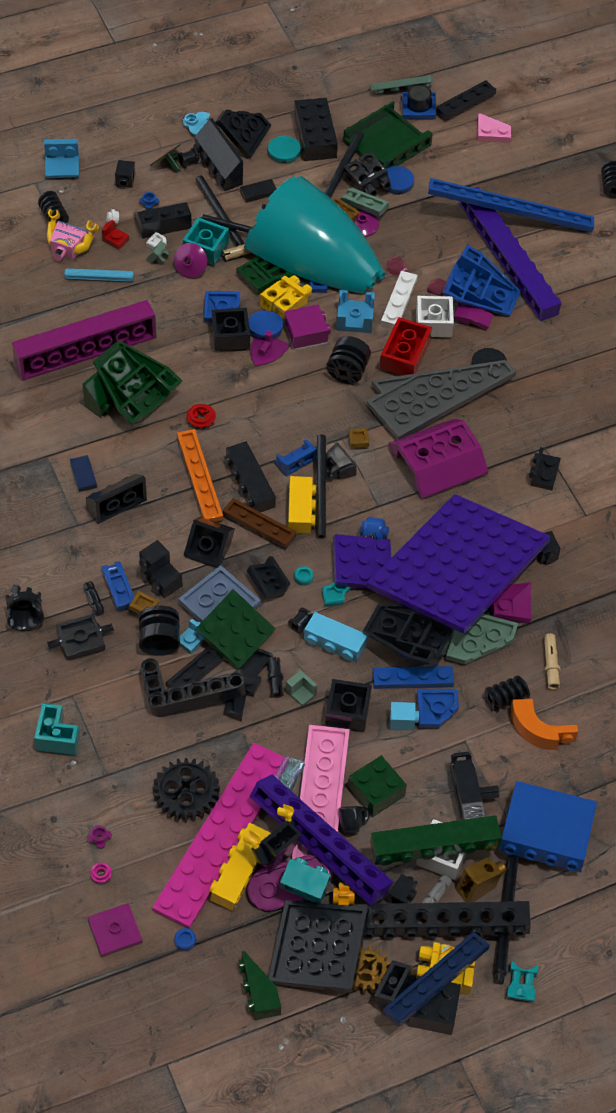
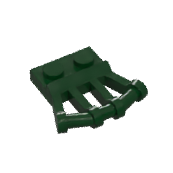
(258, 277)

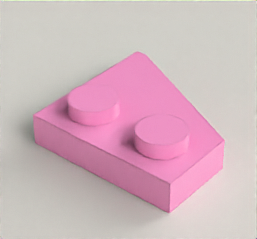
(493, 130)

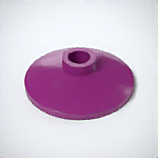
(367, 223)
(198, 260)

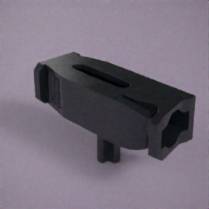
(467, 789)

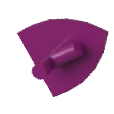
(267, 349)

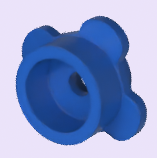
(149, 200)

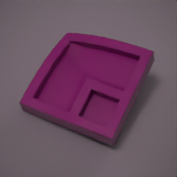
(514, 603)

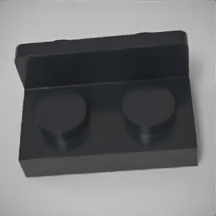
(545, 470)

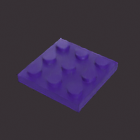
(358, 559)

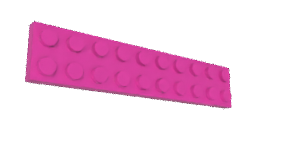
(191, 881)

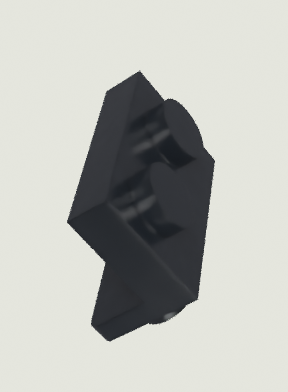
(269, 578)

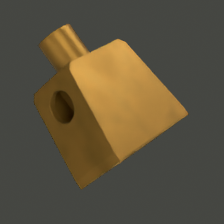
(479, 879)

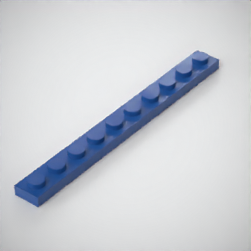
(511, 205)

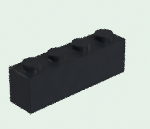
(250, 477)

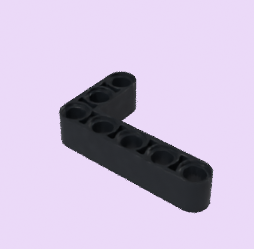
(187, 691)

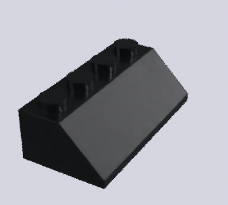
(219, 156)

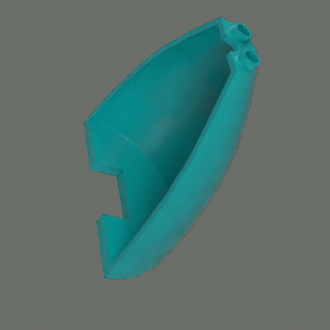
(313, 239)

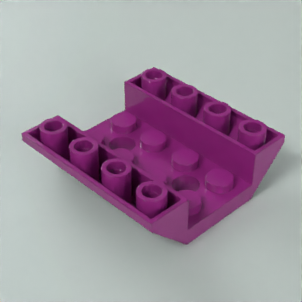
(446, 462)

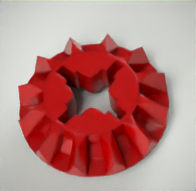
(203, 410)

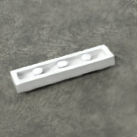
(399, 298)

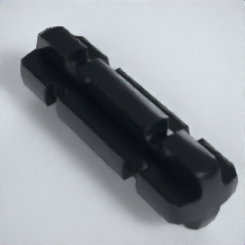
(93, 598)

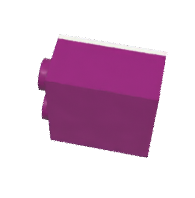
(307, 326)

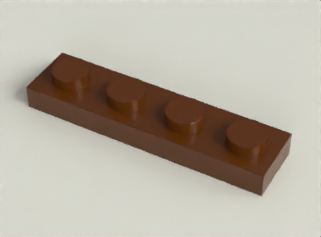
(259, 523)

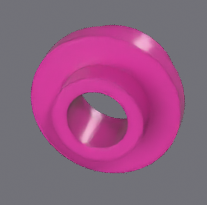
(101, 867)

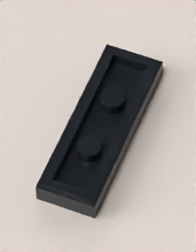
(195, 669)

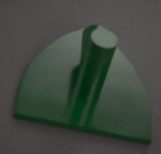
(170, 158)

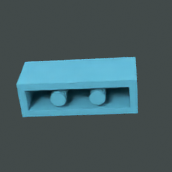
(335, 637)

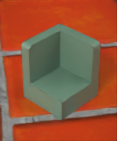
(301, 688)

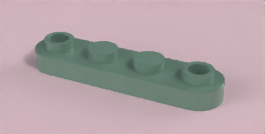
(394, 85)

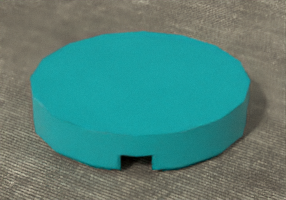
(284, 149)

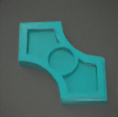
(334, 595)

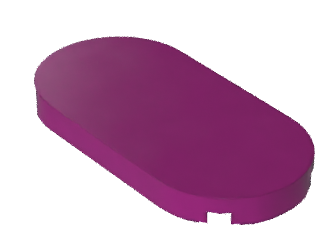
(266, 889)

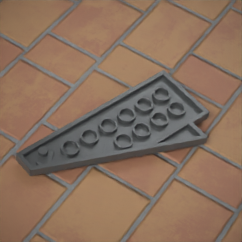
(421, 398)

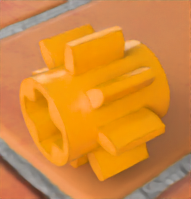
(343, 895)

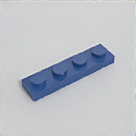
(413, 677)

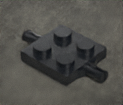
(80, 636)

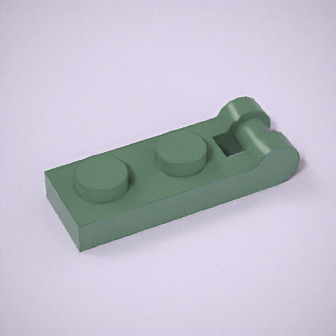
(365, 202)

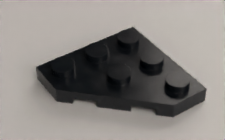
(243, 129)

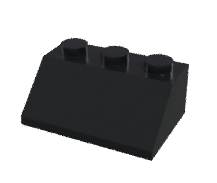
(164, 219)
(117, 498)

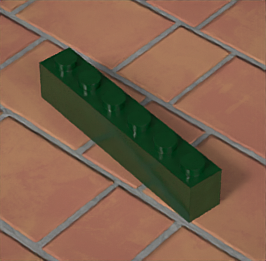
(435, 840)

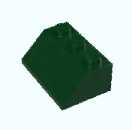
(96, 396)

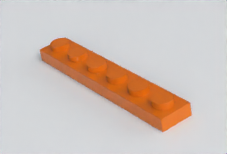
(199, 475)

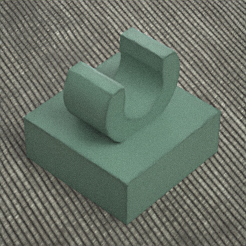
(157, 253)

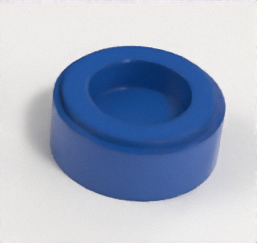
(185, 939)

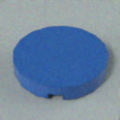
(401, 179)
(264, 321)

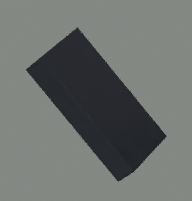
(258, 190)

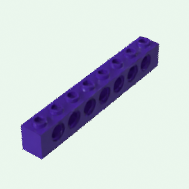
(324, 841)

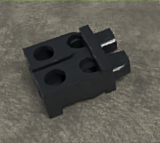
(368, 175)

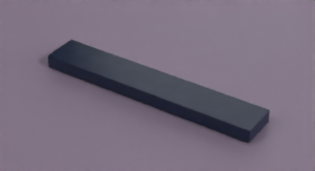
(435, 979)

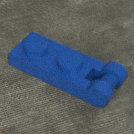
(118, 585)

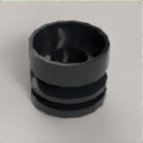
(348, 360)
(159, 630)

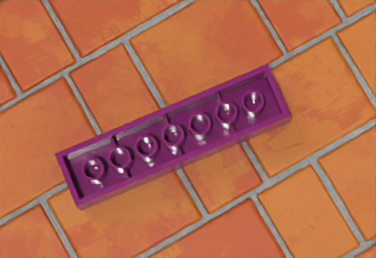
(83, 339)

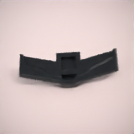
(250, 670)

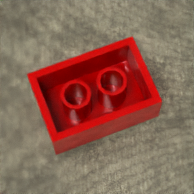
(405, 347)

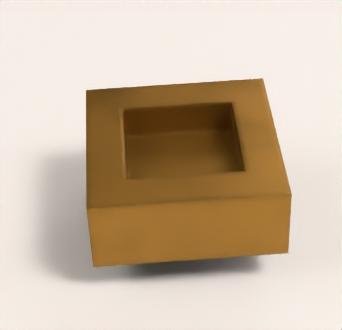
(358, 438)

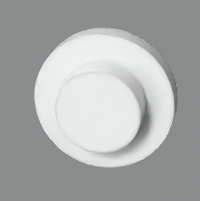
(113, 215)

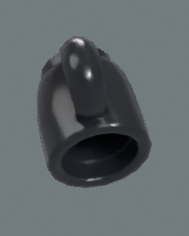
(352, 818)

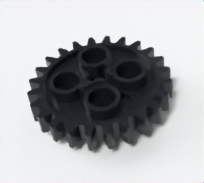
(199, 800)

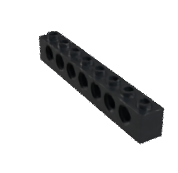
(453, 912)

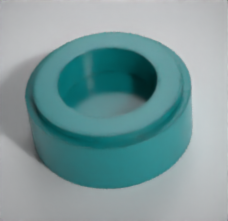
(303, 576)

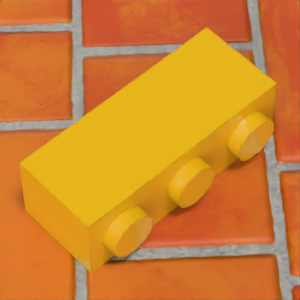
(301, 504)

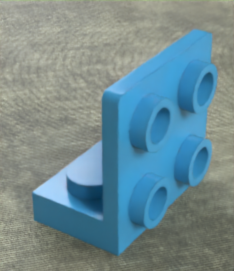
(61, 158)

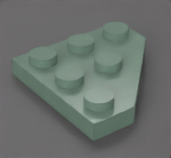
(481, 639)

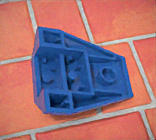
(480, 284)

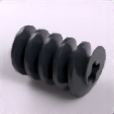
(609, 179)
(50, 200)
(506, 690)

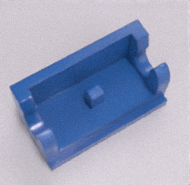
(297, 458)

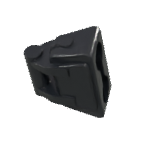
(340, 463)

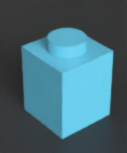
(403, 716)

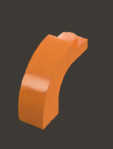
(536, 731)

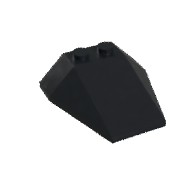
(409, 633)

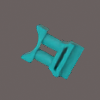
(522, 991)

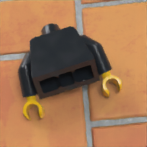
(278, 844)

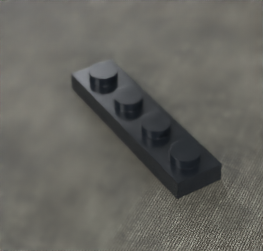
(466, 100)

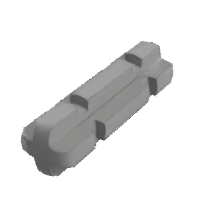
(438, 890)

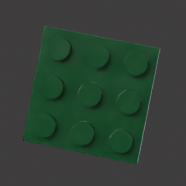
(235, 629)

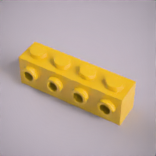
(237, 871)

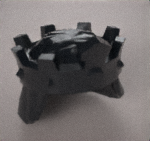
(24, 609)

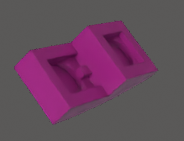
(469, 314)

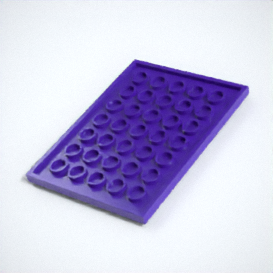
(458, 563)

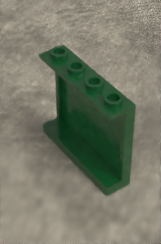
(388, 137)

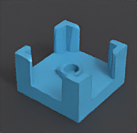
(355, 315)

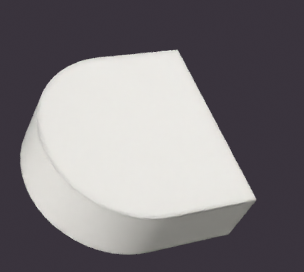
(155, 239)

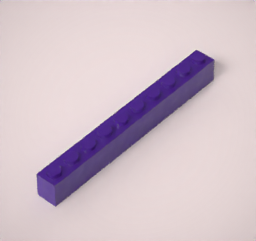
(514, 260)

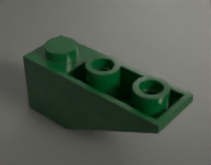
(262, 991)

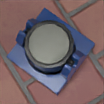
(419, 99)

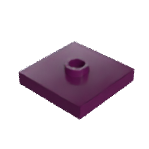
(115, 930)

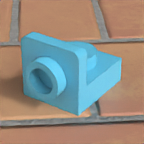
(190, 639)

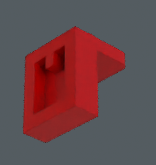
(114, 236)

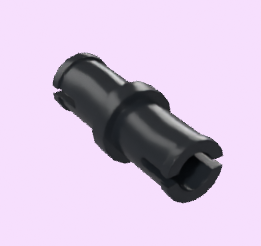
(275, 677)

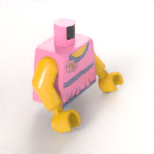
(68, 239)

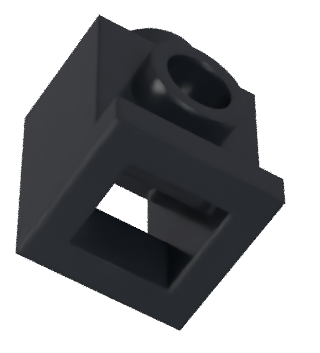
(403, 890)

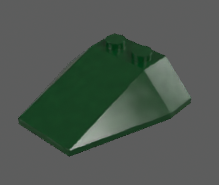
(135, 381)

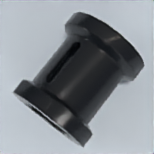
(188, 157)
(300, 620)

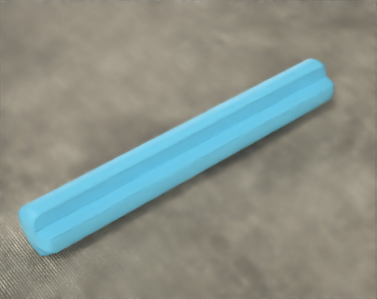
(91, 274)

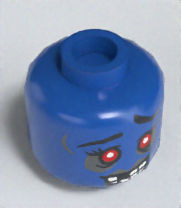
(374, 528)

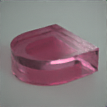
(395, 265)
(436, 286)

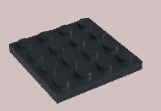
(319, 946)

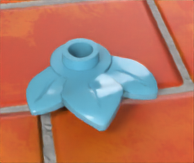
(195, 121)

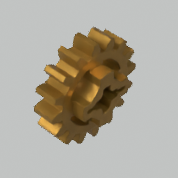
(370, 960)

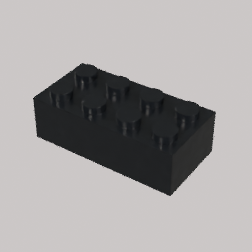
(315, 129)

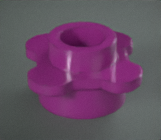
(95, 832)

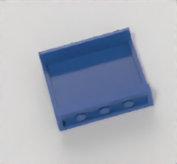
(548, 826)

